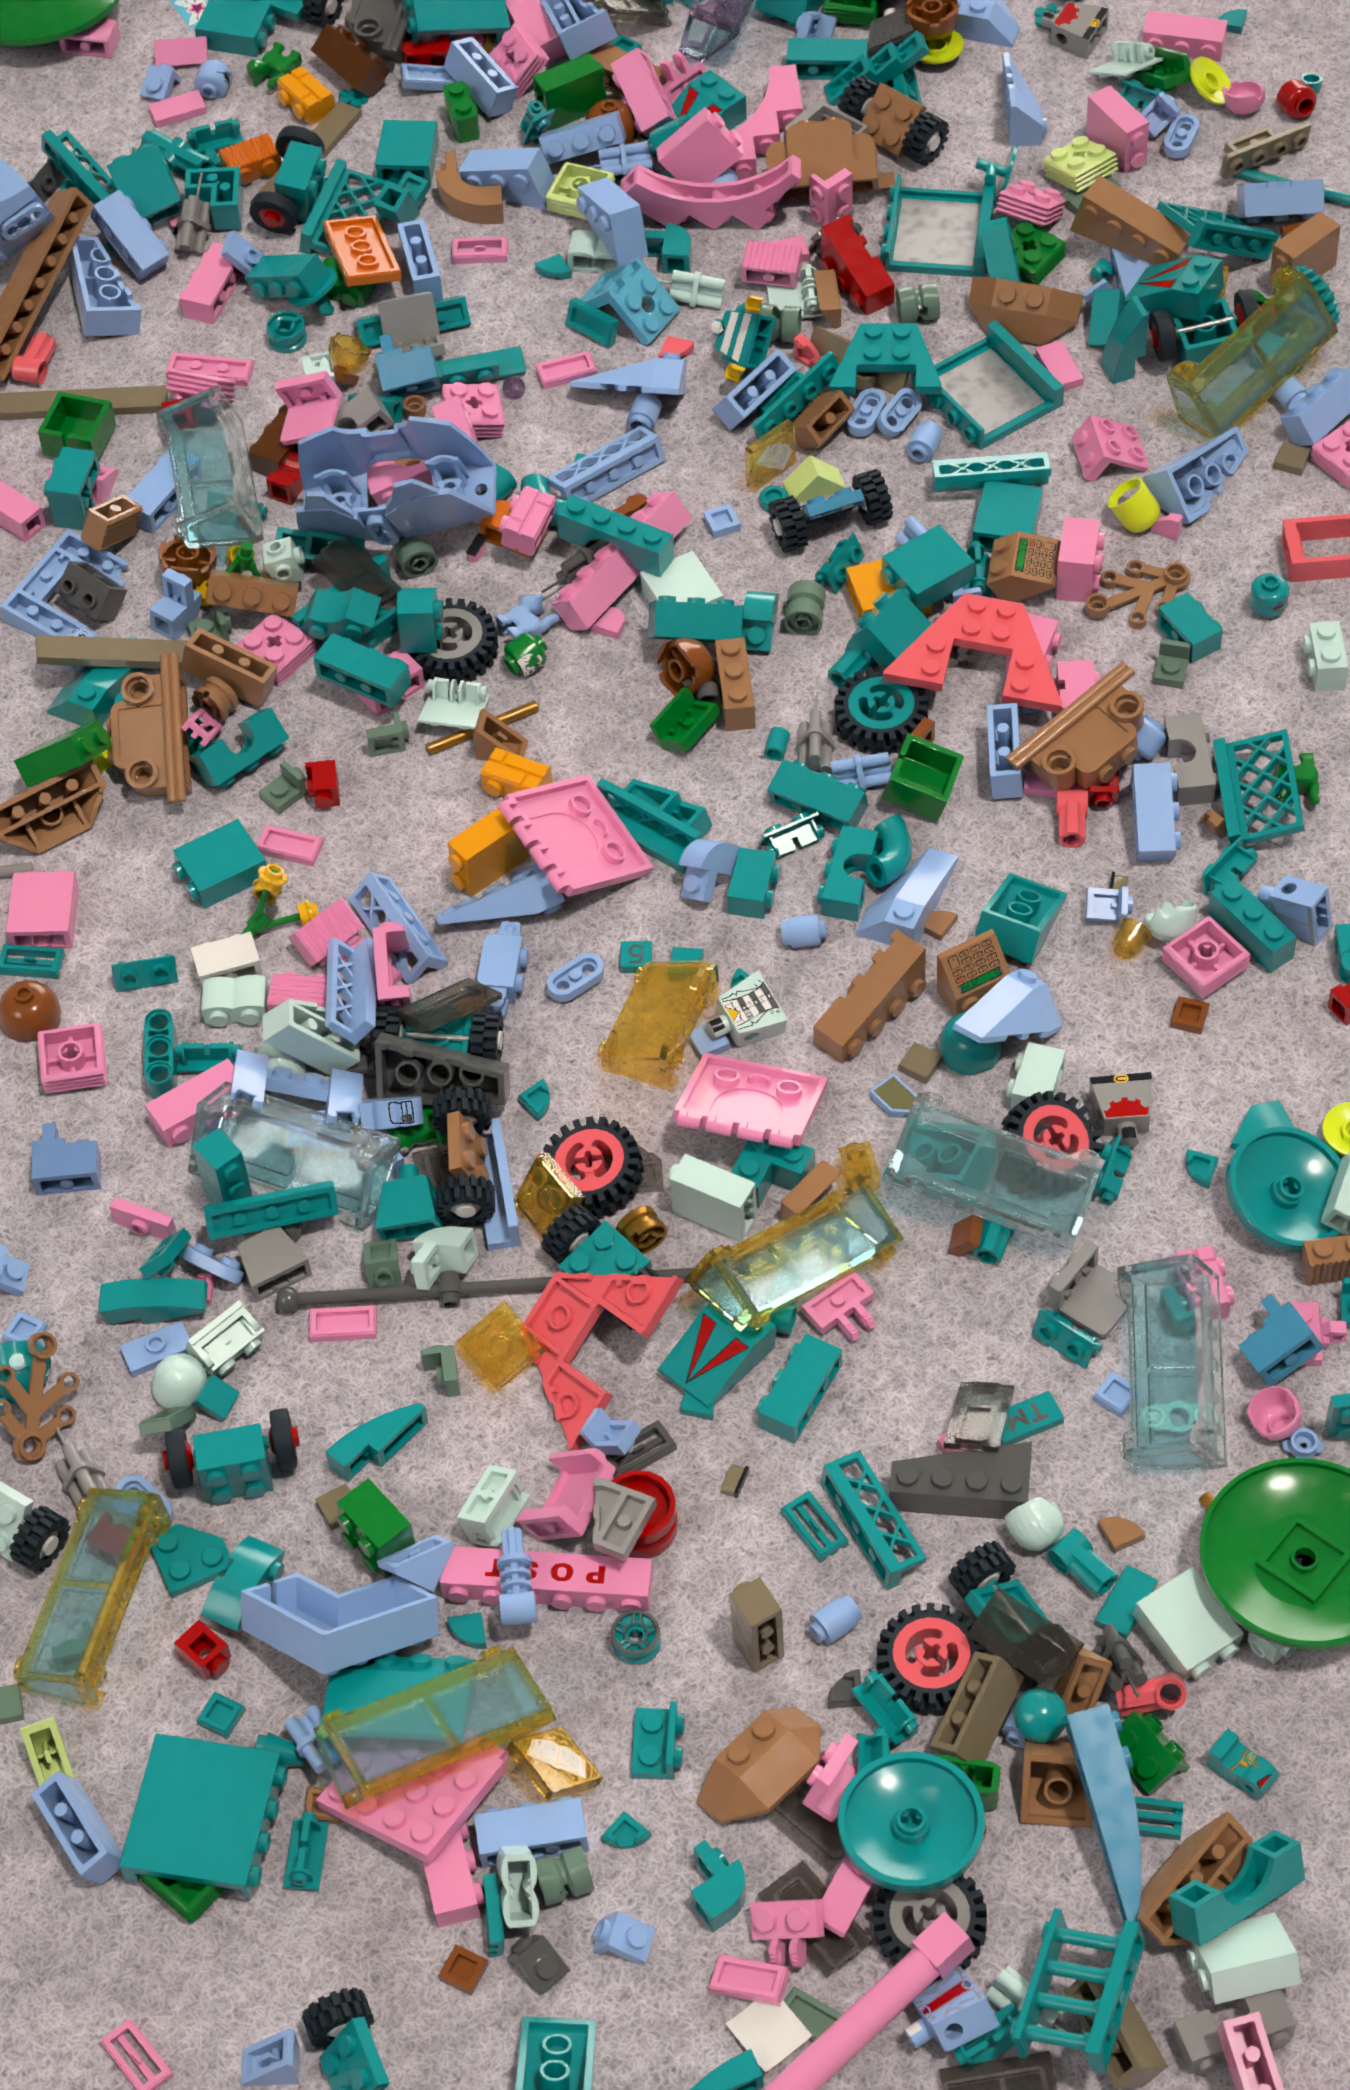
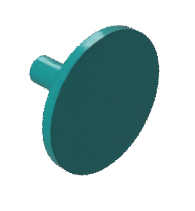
(992, 169)
(323, 303)

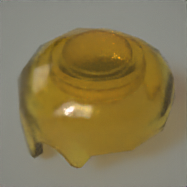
(348, 351)

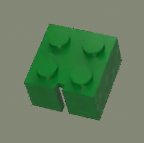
(77, 423)
(922, 777)
(373, 1525)

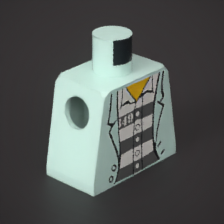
(748, 1013)

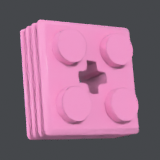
(519, 57)
(1031, 204)
(188, 383)
(482, 404)
(1333, 454)
(280, 644)
(1206, 956)
(56, 1053)

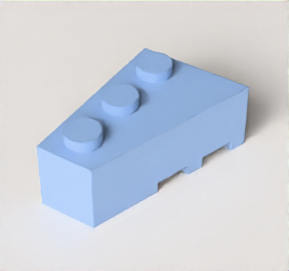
(579, 25)
(519, 171)
(1280, 200)
(614, 219)
(1154, 811)

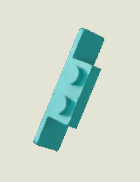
(481, 367)
(794, 394)

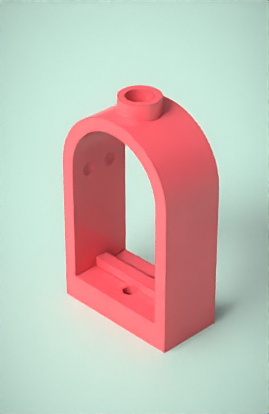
(1314, 528)

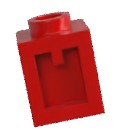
(1106, 793)

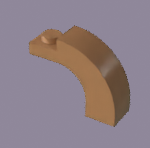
(467, 201)

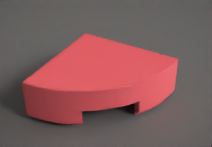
(677, 345)
(805, 351)

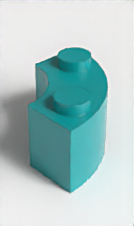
(341, 613)
(250, 1565)

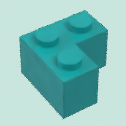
(223, 190)
(71, 487)
(418, 620)
(773, 1165)

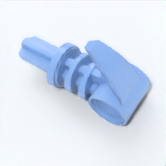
(517, 1597)

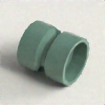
(917, 303)
(788, 321)
(416, 555)
(805, 608)
(563, 1875)

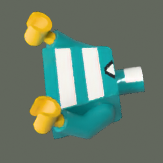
(743, 337)

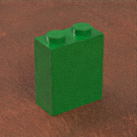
(570, 89)
(63, 753)

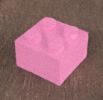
(1079, 559)

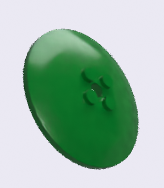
(48, 20)
(1252, 1546)

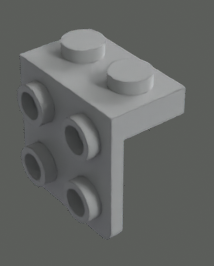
(412, 322)
(1086, 1292)

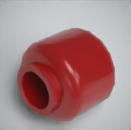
(1296, 99)

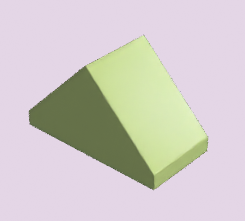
(813, 479)
(46, 1749)

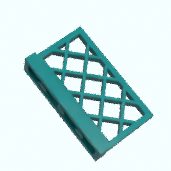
(329, 199)
(1220, 231)
(1231, 787)

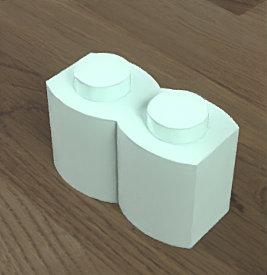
(588, 253)
(234, 1000)
(518, 1877)

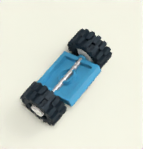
(868, 494)

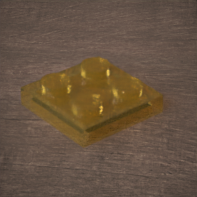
(546, 1192)
(499, 1347)

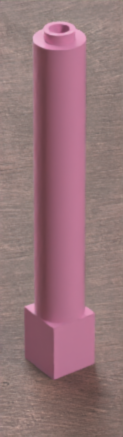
(934, 1954)

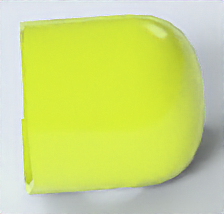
(1138, 511)

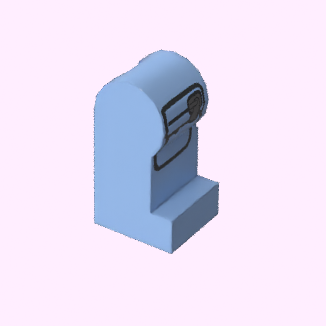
(391, 1112)

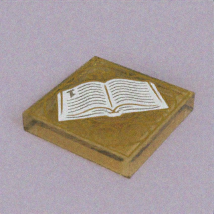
(770, 455)
(554, 1763)

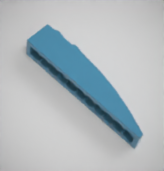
(1110, 1798)

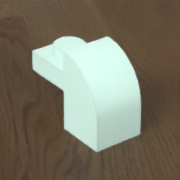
(441, 1251)

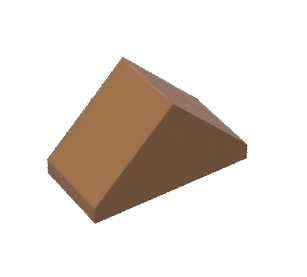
(493, 733)

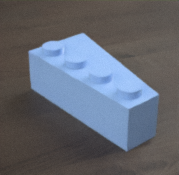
(100, 295)

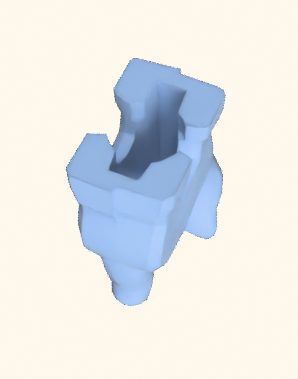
(524, 618)

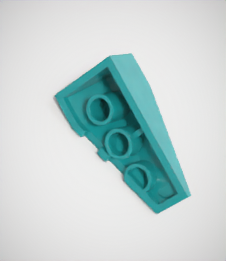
(90, 695)

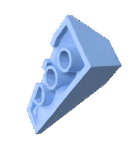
(1022, 108)
(656, 376)
(1193, 478)
(525, 895)
(909, 899)
(1014, 1008)

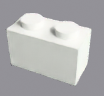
(227, 958)

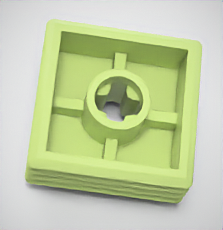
(1080, 163)
(564, 191)

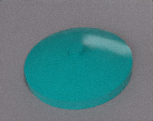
(1282, 1185)
(911, 1822)

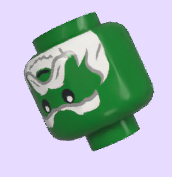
(525, 654)

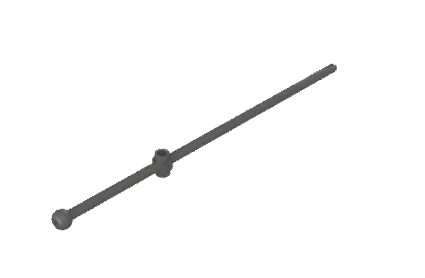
(448, 1290)

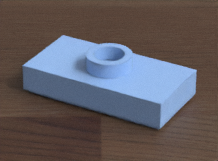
(424, 77)
(240, 252)
(149, 1350)

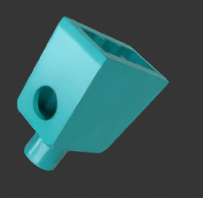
(407, 1206)

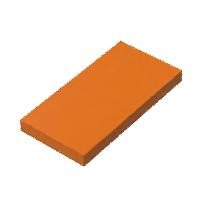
(361, 250)

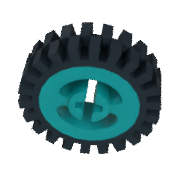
(885, 723)

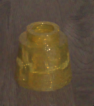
(1130, 938)

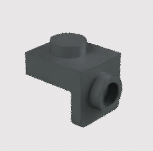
(538, 1961)

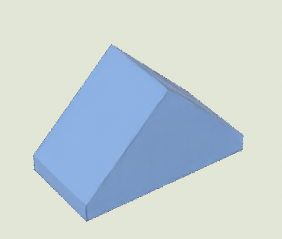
(420, 1562)
(272, 2060)

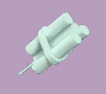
(697, 289)
(1012, 1987)

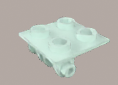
(1128, 58)
(803, 296)
(454, 707)

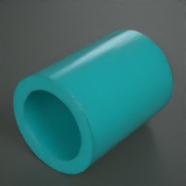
(777, 743)

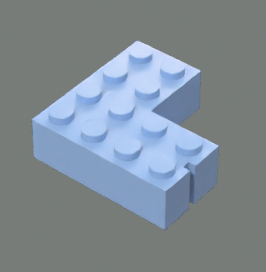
(335, 1628)

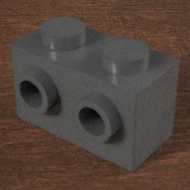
(91, 591)

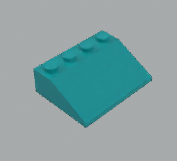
(383, 1677)

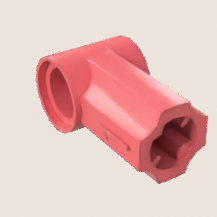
(33, 364)
(1072, 811)
(1150, 1696)

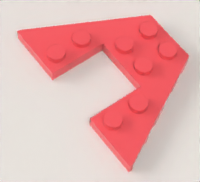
(988, 627)
(566, 1317)

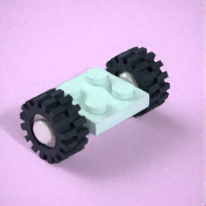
(29, 1534)

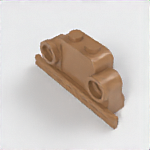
(827, 149)
(148, 733)
(1087, 737)

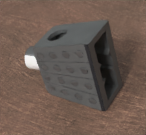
(890, 28)

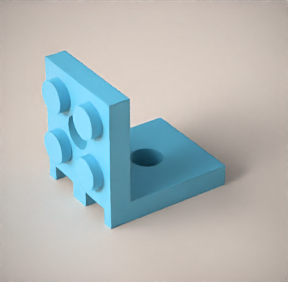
(624, 291)

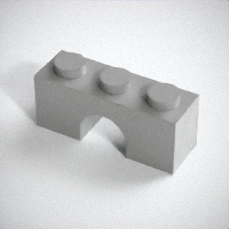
(362, 412)
(1189, 740)
(1198, 2035)

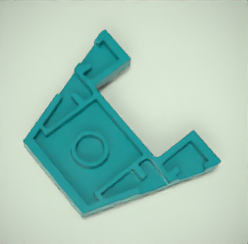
(887, 349)

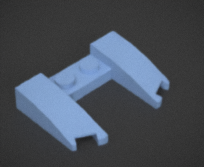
(27, 604)
(340, 1092)

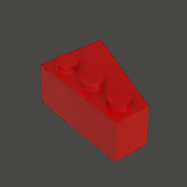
(856, 271)

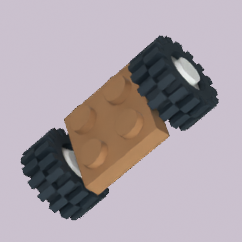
(895, 120)
(469, 1192)

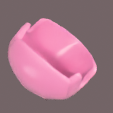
(1243, 97)
(1275, 1413)

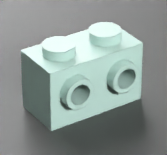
(1326, 656)

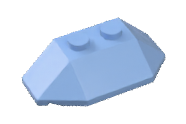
(987, 22)

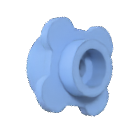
(1307, 1437)

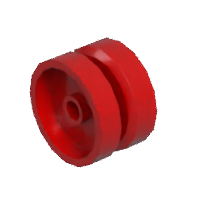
(663, 1523)

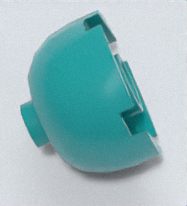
(965, 1054)

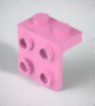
(310, 403)
(1107, 442)

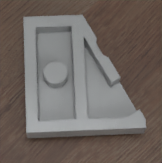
(619, 1517)

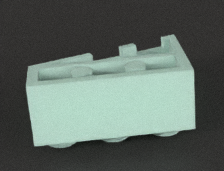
(300, 1031)

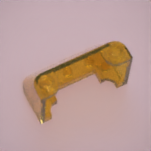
(659, 1020)

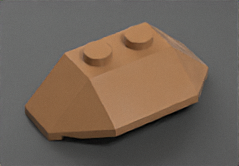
(1025, 310)
(53, 810)
(761, 1766)
(1209, 1855)

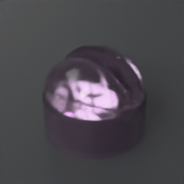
(516, 393)

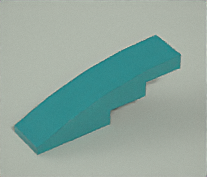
(881, 67)

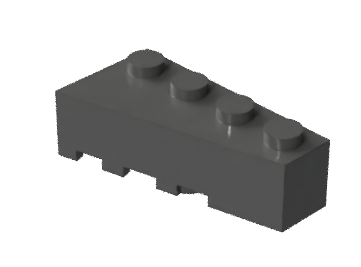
(424, 1070)
(963, 1482)

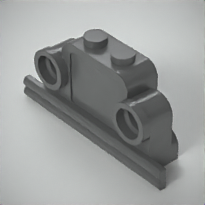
(380, 26)

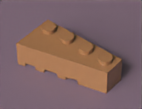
(1128, 224)
(873, 998)

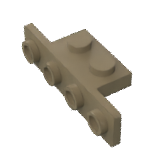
(1260, 147)
(828, 341)

